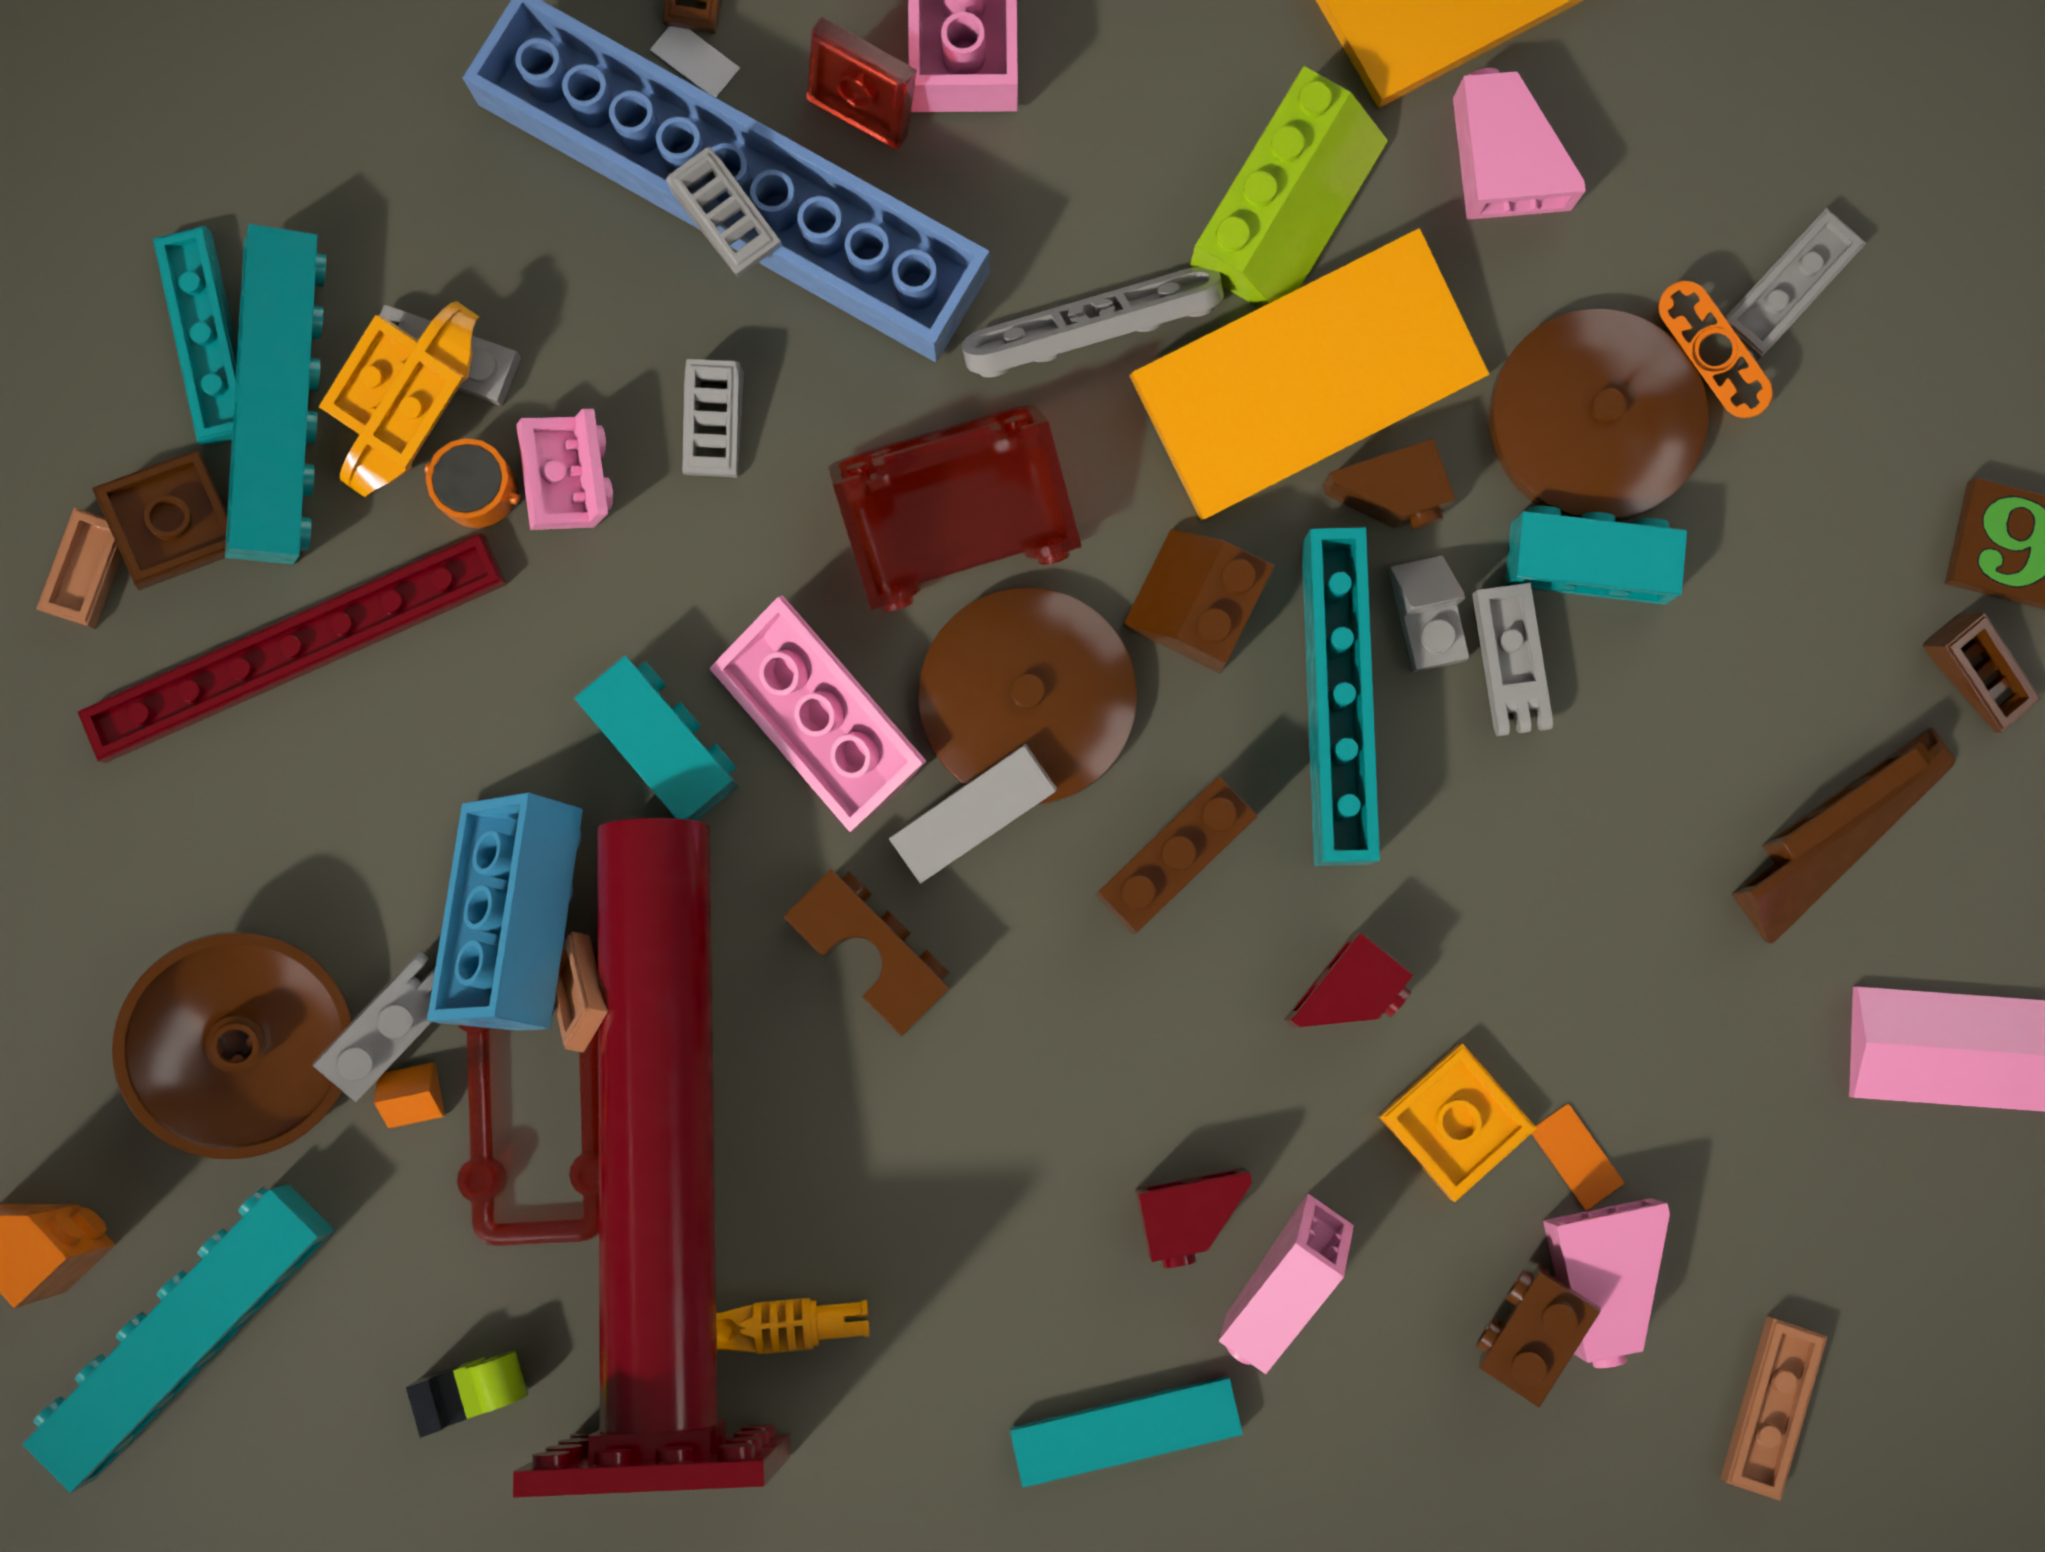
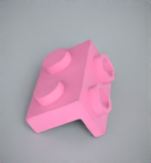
(564, 471)

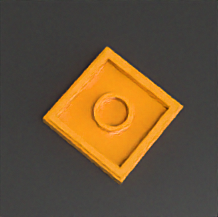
(1457, 1122)

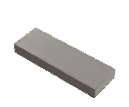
(1793, 282)
(973, 813)

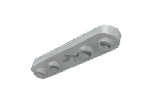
(1092, 320)

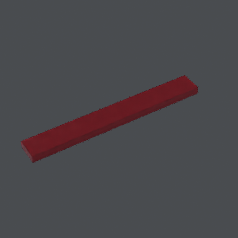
(291, 648)

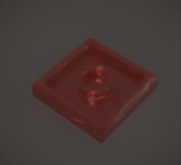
(860, 83)

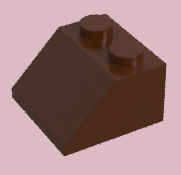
(1198, 597)

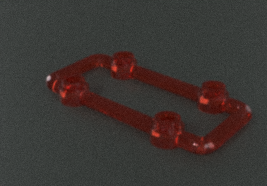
(485, 1176)

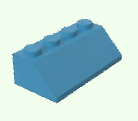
(506, 913)

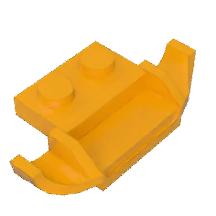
(397, 392)

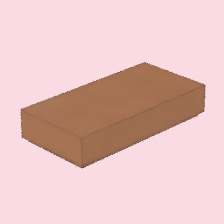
(81, 570)
(578, 996)

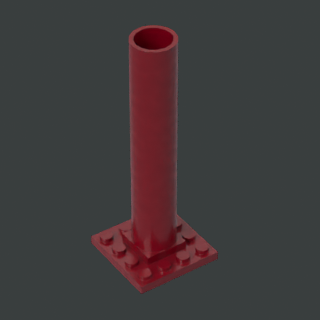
(656, 1188)

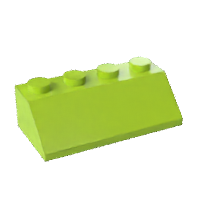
(1291, 191)

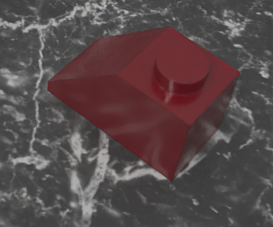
(1353, 987)
(1189, 1214)

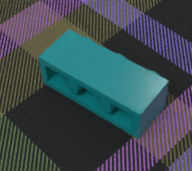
(1596, 555)
(658, 739)

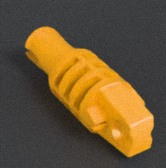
(788, 1325)

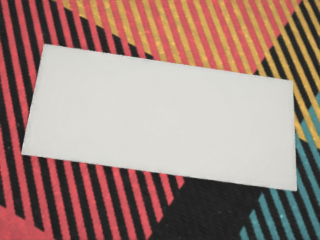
(695, 59)

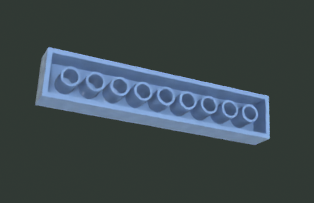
(645, 122)

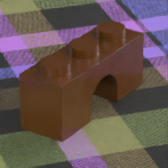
(1176, 855)
(838, 912)

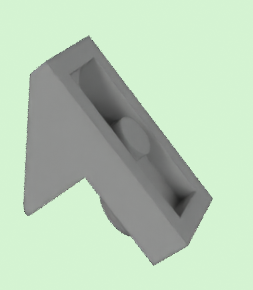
(1429, 613)

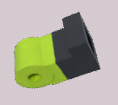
(465, 1391)

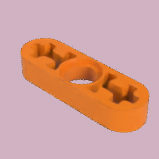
(1681, 325)

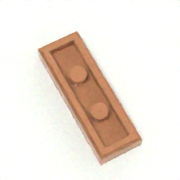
(1773, 1408)

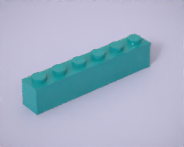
(273, 394)
(1340, 697)
(178, 1337)

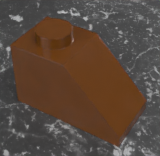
(1396, 486)

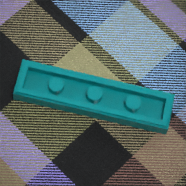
(200, 329)
(1125, 1431)

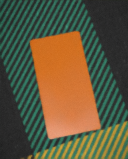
(1577, 1157)

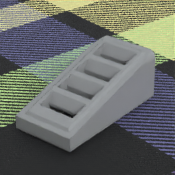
(695, 174)
(712, 372)

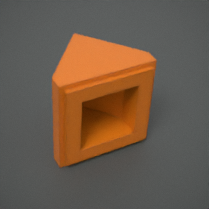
(409, 1095)

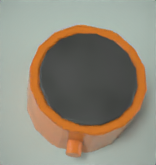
(472, 483)

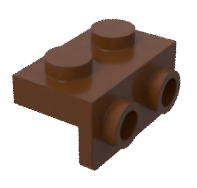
(1536, 1334)

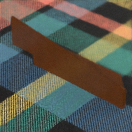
(1838, 833)

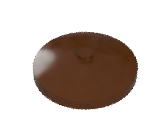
(1598, 414)
(1033, 674)
(225, 1044)

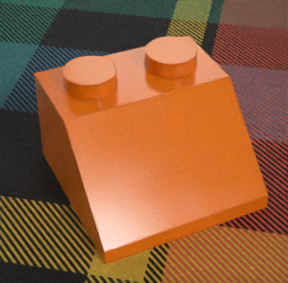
(47, 1249)

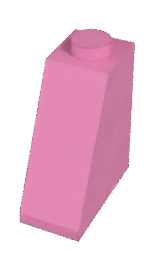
(1509, 150)
(1615, 1263)
(1288, 1285)

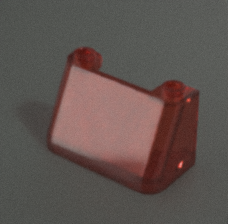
(954, 503)

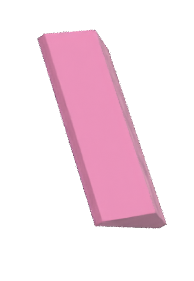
(817, 714)
(1948, 1049)

